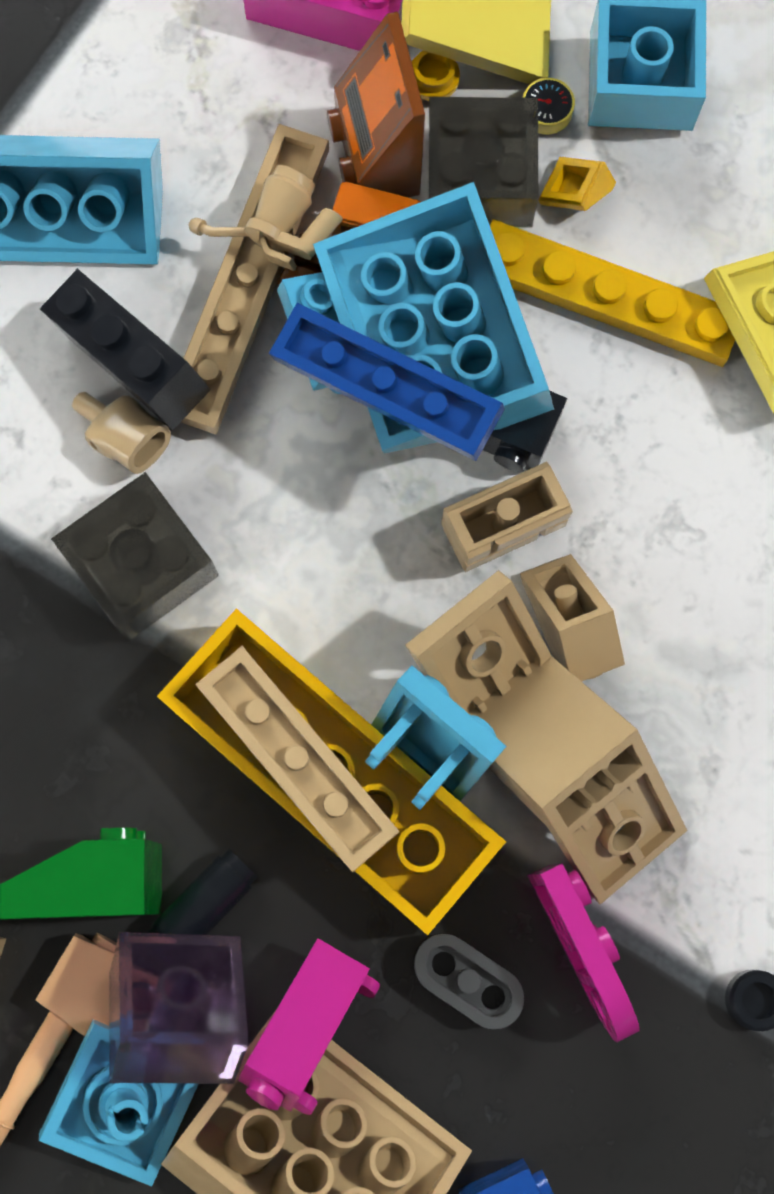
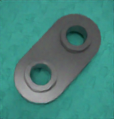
(468, 980)

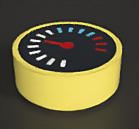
(554, 104)

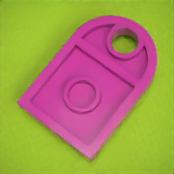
(586, 946)

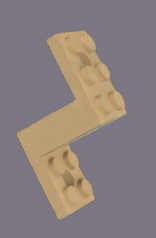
(564, 744)

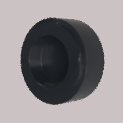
(751, 999)

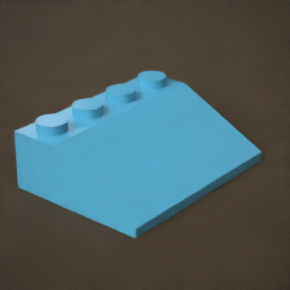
(440, 295)

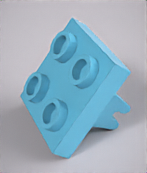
(435, 735)

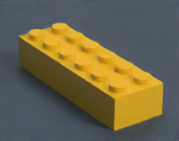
(437, 846)

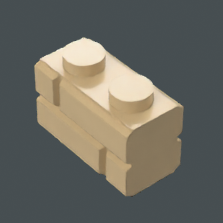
(506, 516)

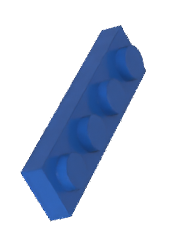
(387, 381)

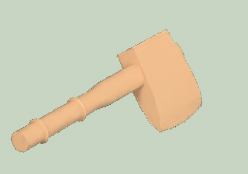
(74, 996)

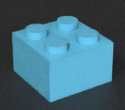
(647, 64)

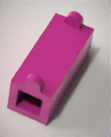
(304, 1028)

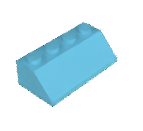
(80, 199)

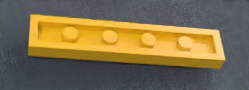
(613, 294)

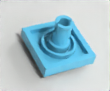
(114, 1123)

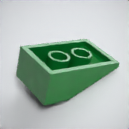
(90, 879)

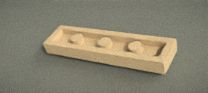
(297, 759)

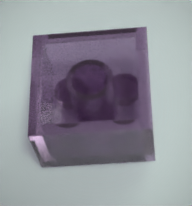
(176, 1009)

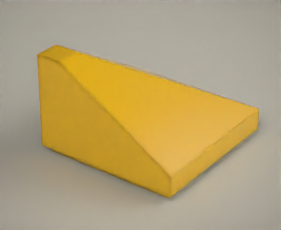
(577, 184)

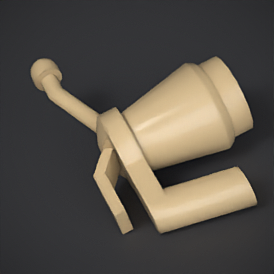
(281, 205)

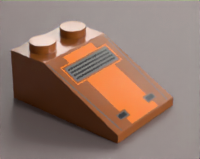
(380, 115)

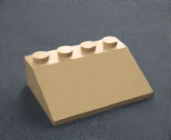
(353, 1142)

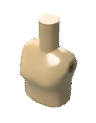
(123, 431)

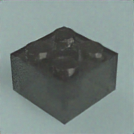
(490, 145)
(136, 556)

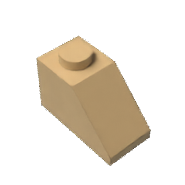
(574, 618)

